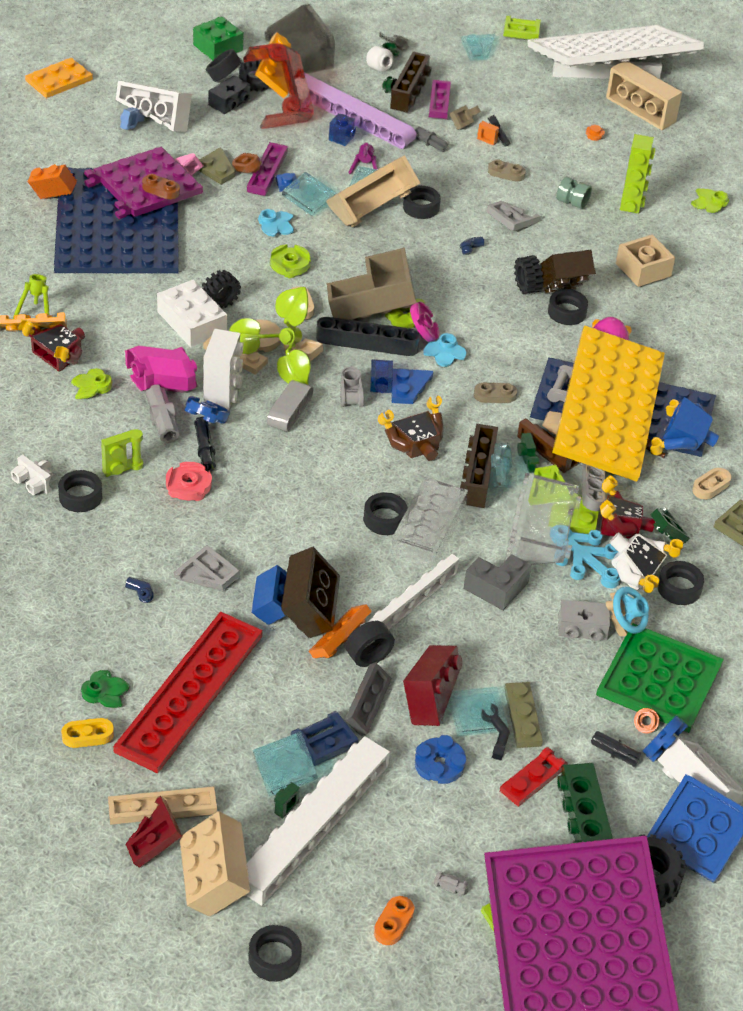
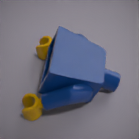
(686, 428)

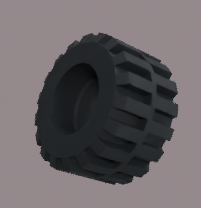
(670, 866)

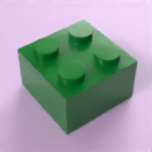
(217, 37)

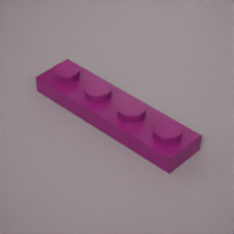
(271, 162)

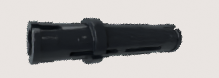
(206, 450)

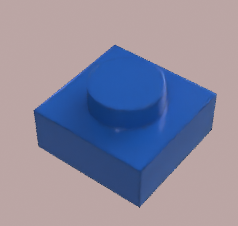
(285, 180)

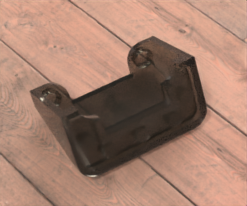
(308, 37)

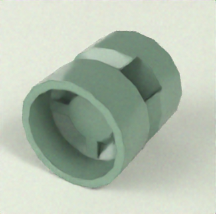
(573, 192)

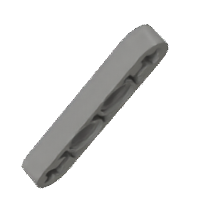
(592, 490)

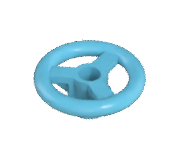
(633, 608)

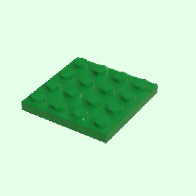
(660, 676)

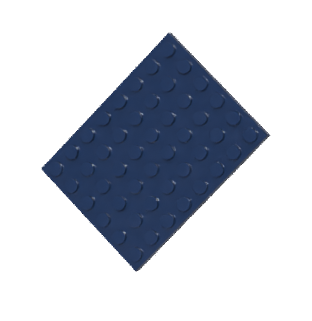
(98, 242)

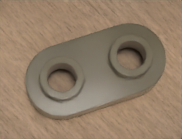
(506, 170)
(495, 392)

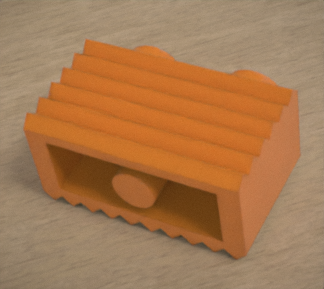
(52, 181)

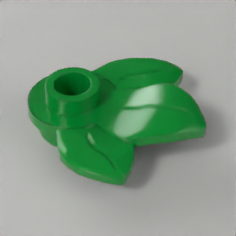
(104, 689)

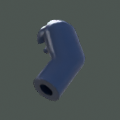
(470, 243)
(142, 588)

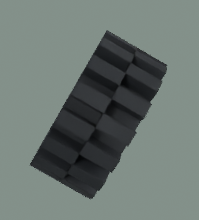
(255, 83)
(528, 274)
(227, 282)

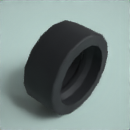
(223, 65)
(422, 211)
(567, 317)
(387, 501)
(80, 503)
(674, 594)
(365, 634)
(269, 971)

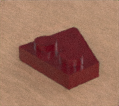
(153, 834)

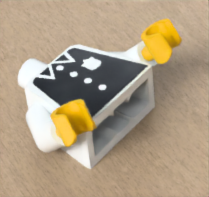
(640, 559)

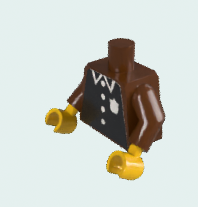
(417, 433)

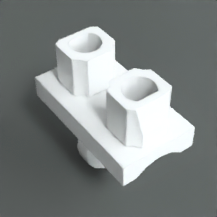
(35, 472)

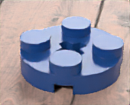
(211, 411)
(664, 738)
(440, 747)

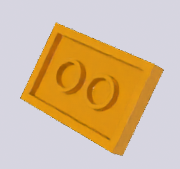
(58, 77)

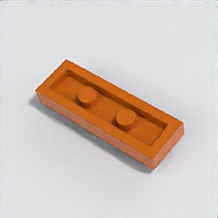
(342, 629)

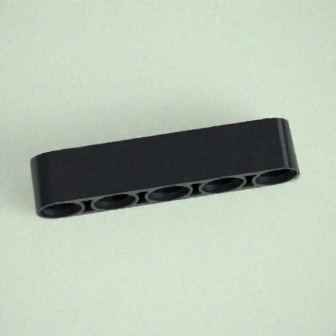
(367, 336)

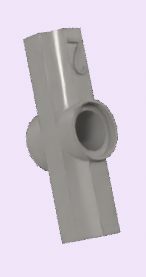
(162, 414)

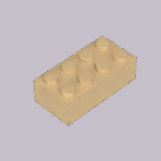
(643, 95)

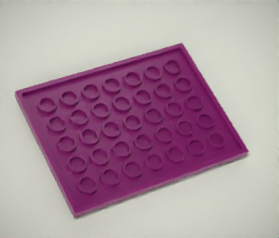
(579, 928)

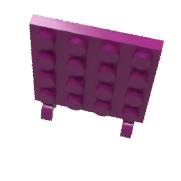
(125, 178)

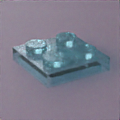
(284, 763)

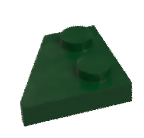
(667, 524)

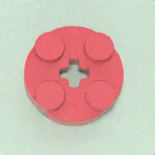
(179, 487)

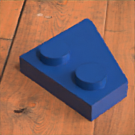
(408, 384)

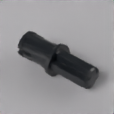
(615, 748)

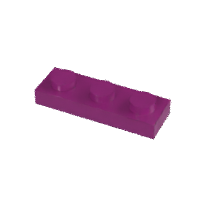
(439, 99)

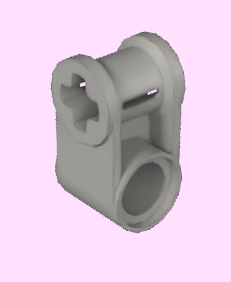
(351, 387)

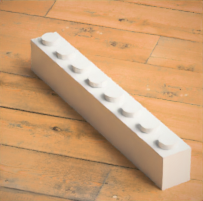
(314, 818)

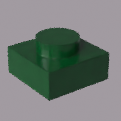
(286, 799)

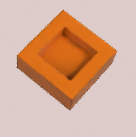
(488, 133)

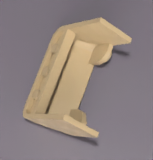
(373, 191)

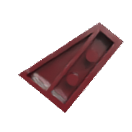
(431, 684)

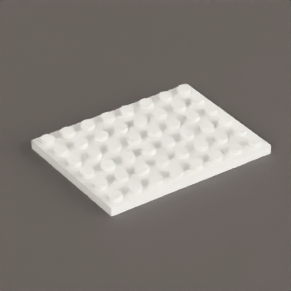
(615, 45)

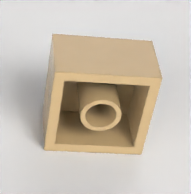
(645, 260)

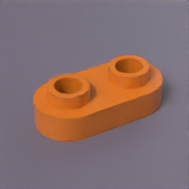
(395, 918)

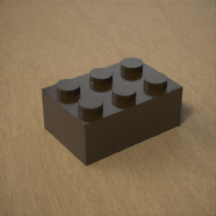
(567, 270)
(310, 592)

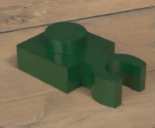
(527, 450)

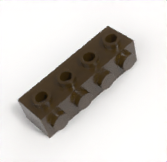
(410, 82)
(479, 469)

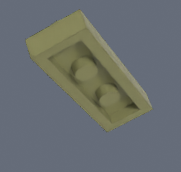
(523, 715)

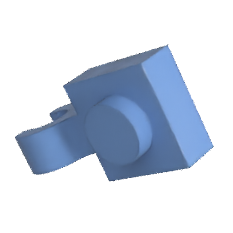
(130, 118)

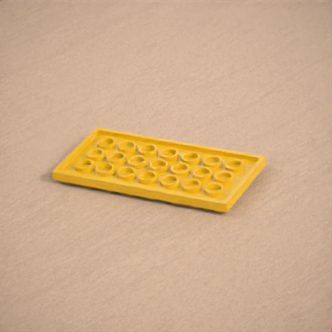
(609, 403)

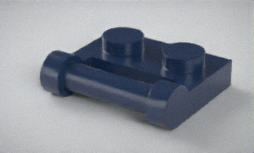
(330, 742)

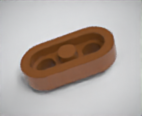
(247, 163)
(160, 186)

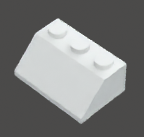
(691, 759)

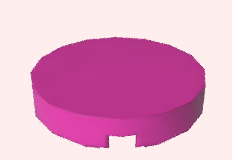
(422, 320)

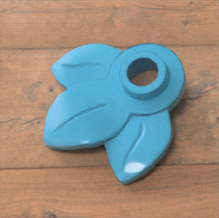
(275, 222)
(445, 350)

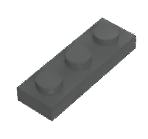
(368, 699)

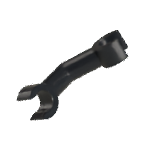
(503, 730)

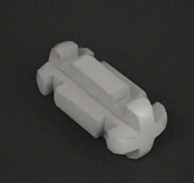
(450, 883)

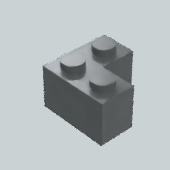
(496, 583)

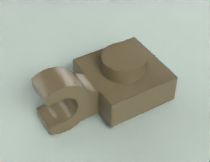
(463, 116)

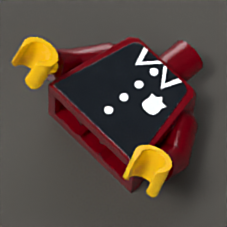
(54, 345)
(622, 515)

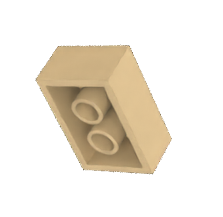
(214, 864)

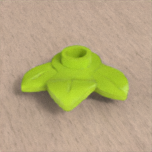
(710, 200)
(92, 383)

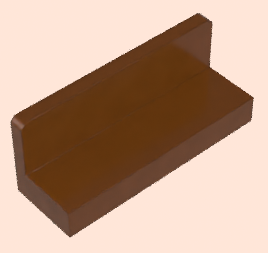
(544, 445)

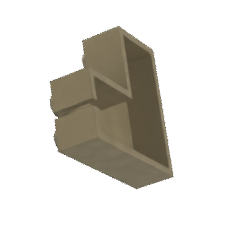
(383, 288)

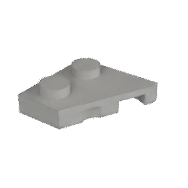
(511, 215)
(208, 570)

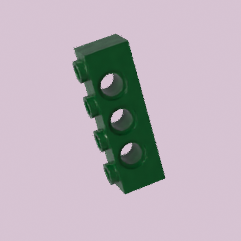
(583, 803)

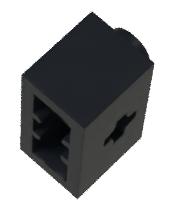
(229, 95)

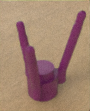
(365, 155)

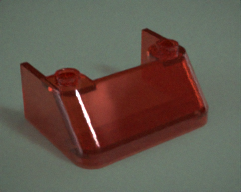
(298, 106)

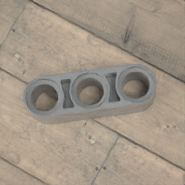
(289, 405)

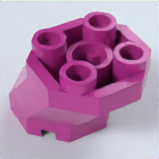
(161, 367)

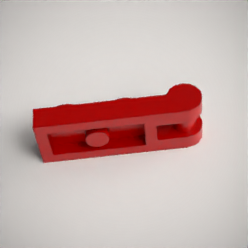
(532, 777)

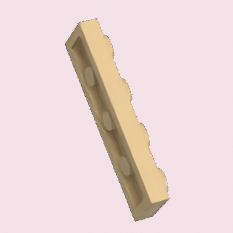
(181, 803)

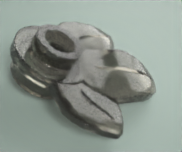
(401, 42)

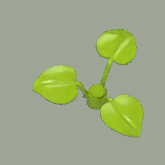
(293, 307)

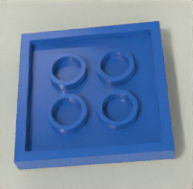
(701, 826)

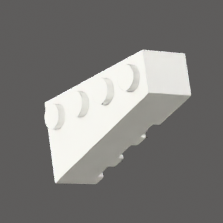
(161, 104)

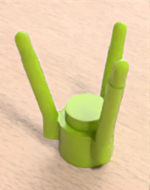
(37, 287)

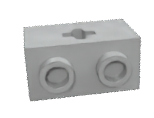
(583, 620)

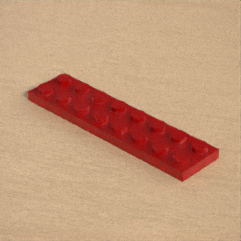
(187, 692)

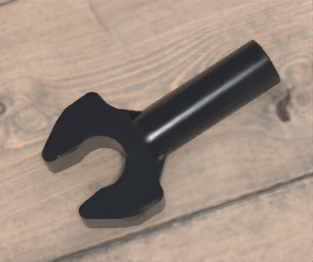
(502, 136)

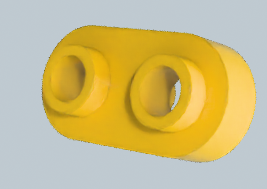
(87, 732)

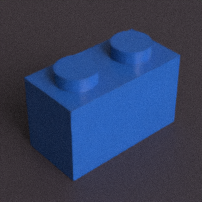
(269, 595)

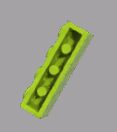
(636, 174)

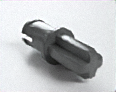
(431, 139)

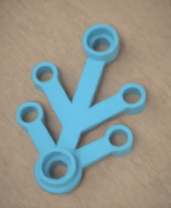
(609, 576)

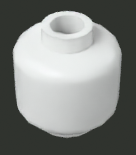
(379, 58)

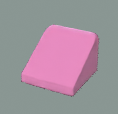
(190, 163)

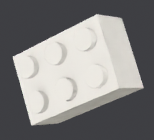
(191, 312)
(223, 368)

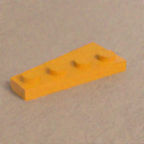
(272, 72)
(40, 321)

